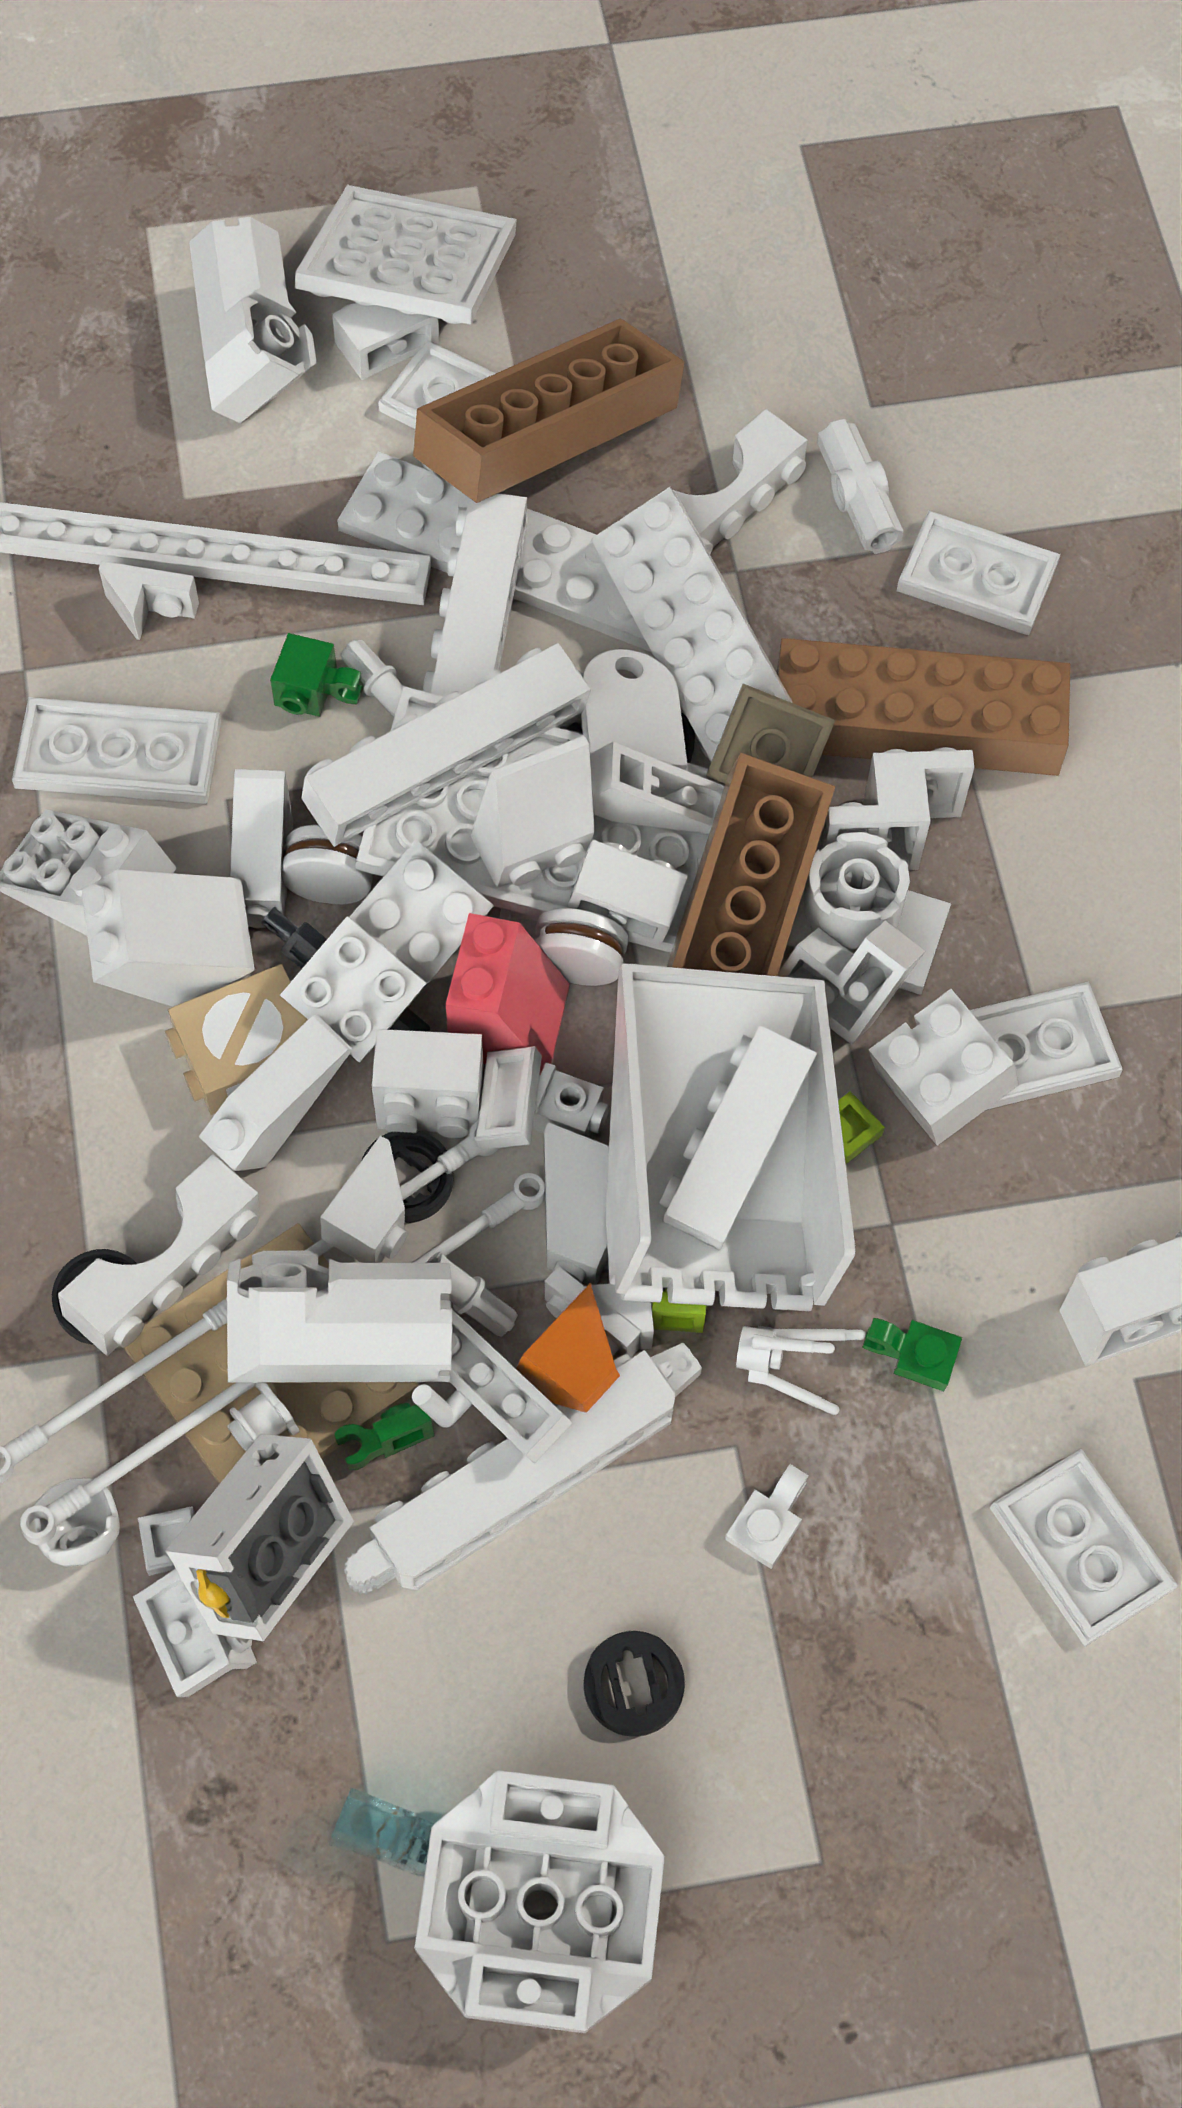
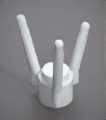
(764, 1348)

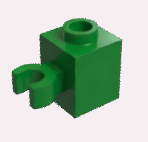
(308, 674)

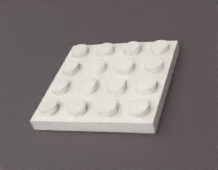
(406, 254)

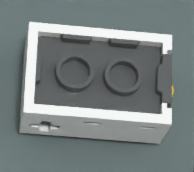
(260, 1536)

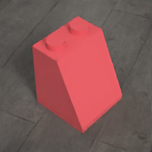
(506, 989)

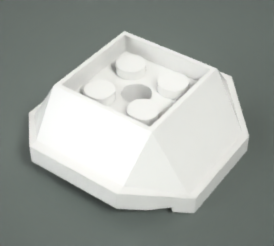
(555, 1838)

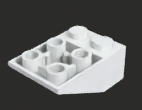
(68, 855)

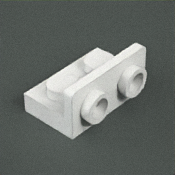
(184, 1640)

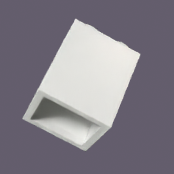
(167, 934)

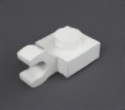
(767, 1523)

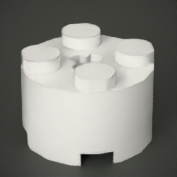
(855, 888)

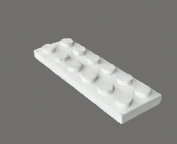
(686, 613)

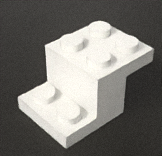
(903, 796)

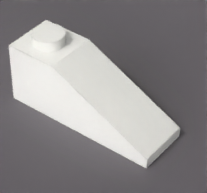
(650, 792)
(275, 1097)

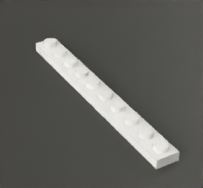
(215, 553)

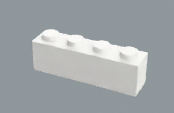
(739, 1136)

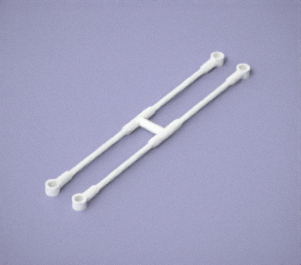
(213, 1319)

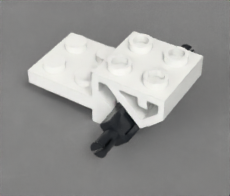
(382, 952)

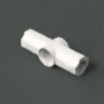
(860, 486)

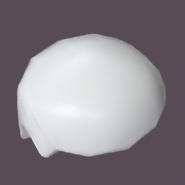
(84, 1534)

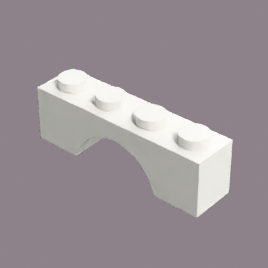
(766, 459)
(115, 1300)

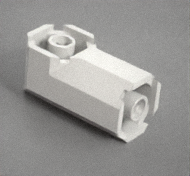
(246, 317)
(338, 1322)

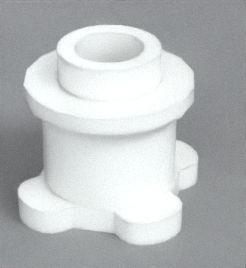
(261, 1416)

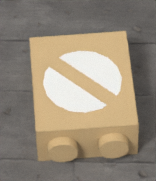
(231, 1033)

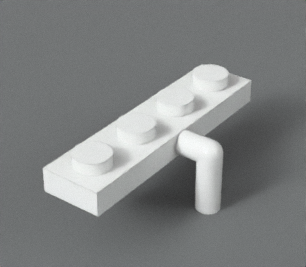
(496, 1391)

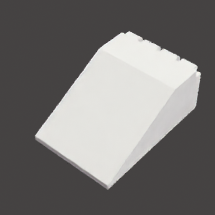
(669, 1056)

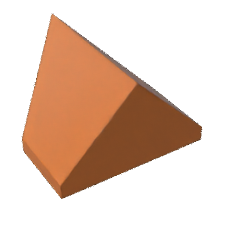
(572, 1357)

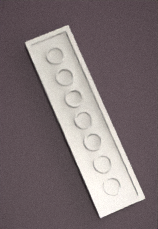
(558, 566)

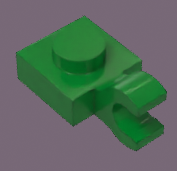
(922, 1352)
(396, 1431)

